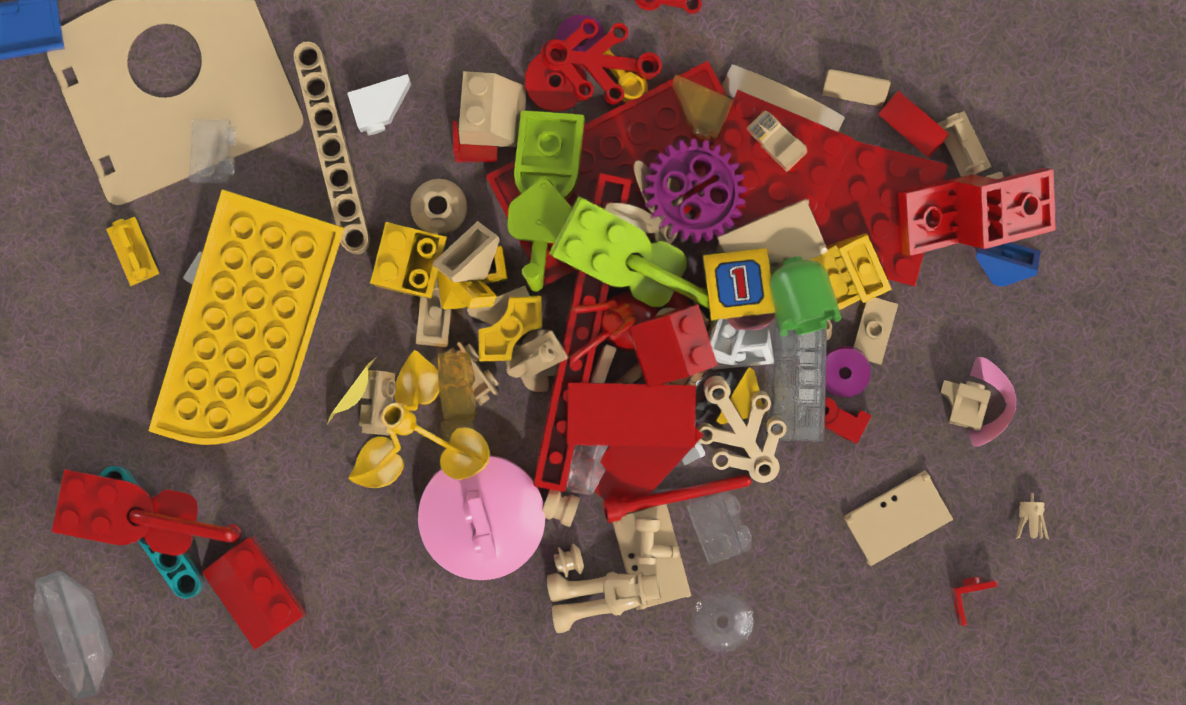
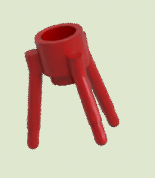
(615, 321)

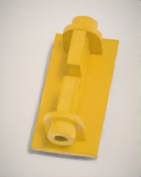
(132, 250)

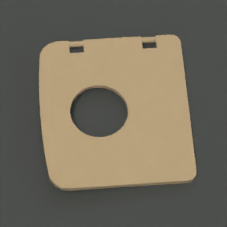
(152, 134)

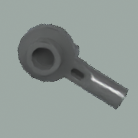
(704, 405)

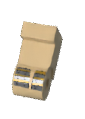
(777, 140)

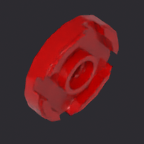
(544, 93)

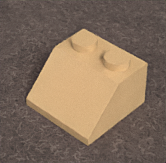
(490, 110)

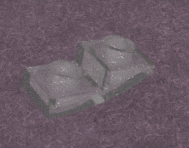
(585, 469)

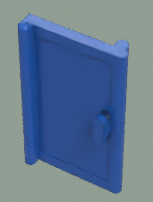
(31, 29)

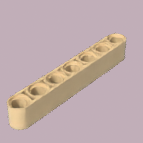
(325, 134)

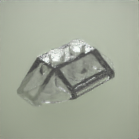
(72, 634)

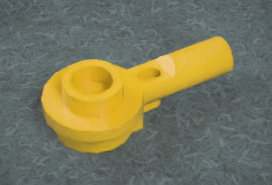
(631, 83)

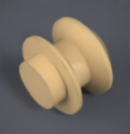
(569, 560)

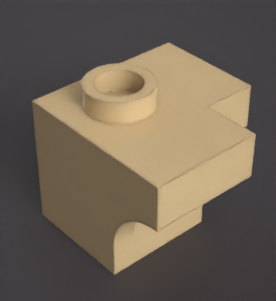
(967, 403)

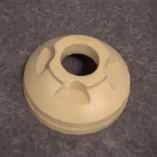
(442, 223)

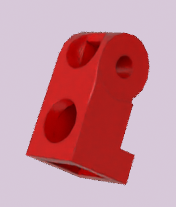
(843, 423)

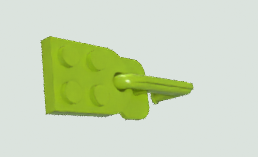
(545, 177)
(623, 256)

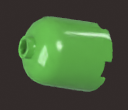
(803, 297)

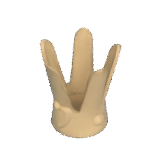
(1033, 512)

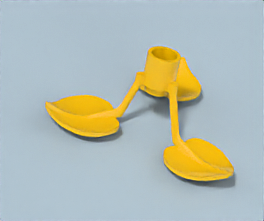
(378, 459)

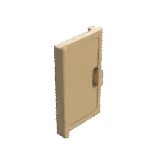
(784, 234)
(901, 521)
(670, 570)

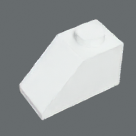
(378, 103)

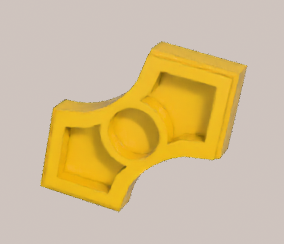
(522, 316)

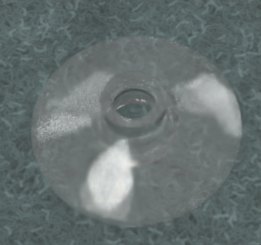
(705, 617)

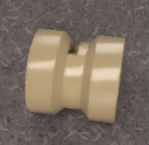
(560, 507)

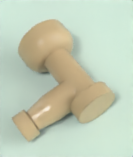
(648, 551)

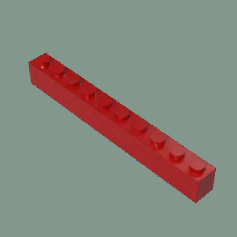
(554, 454)

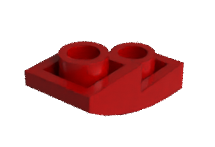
(913, 124)

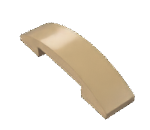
(780, 96)

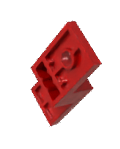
(977, 211)

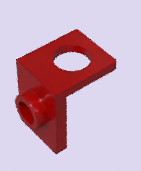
(469, 152)
(969, 585)

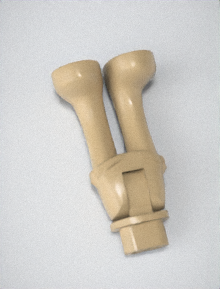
(620, 591)

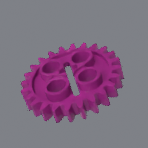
(680, 167)

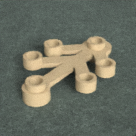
(743, 435)

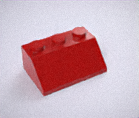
(254, 592)

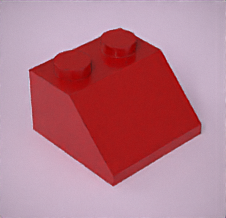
(672, 345)

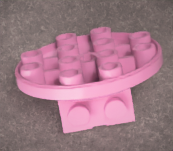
(482, 522)

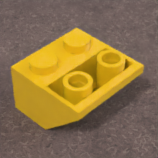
(407, 260)

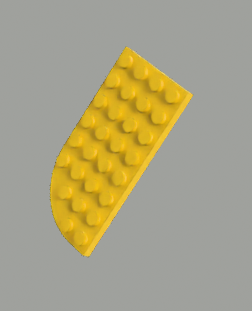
(245, 321)

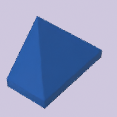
(1008, 263)

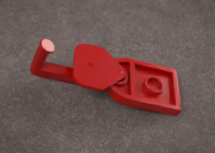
(100, 509)

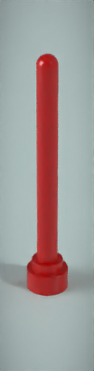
(617, 508)

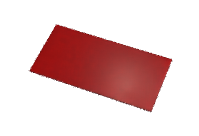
(631, 415)
(638, 470)

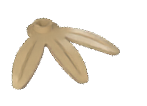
(640, 217)

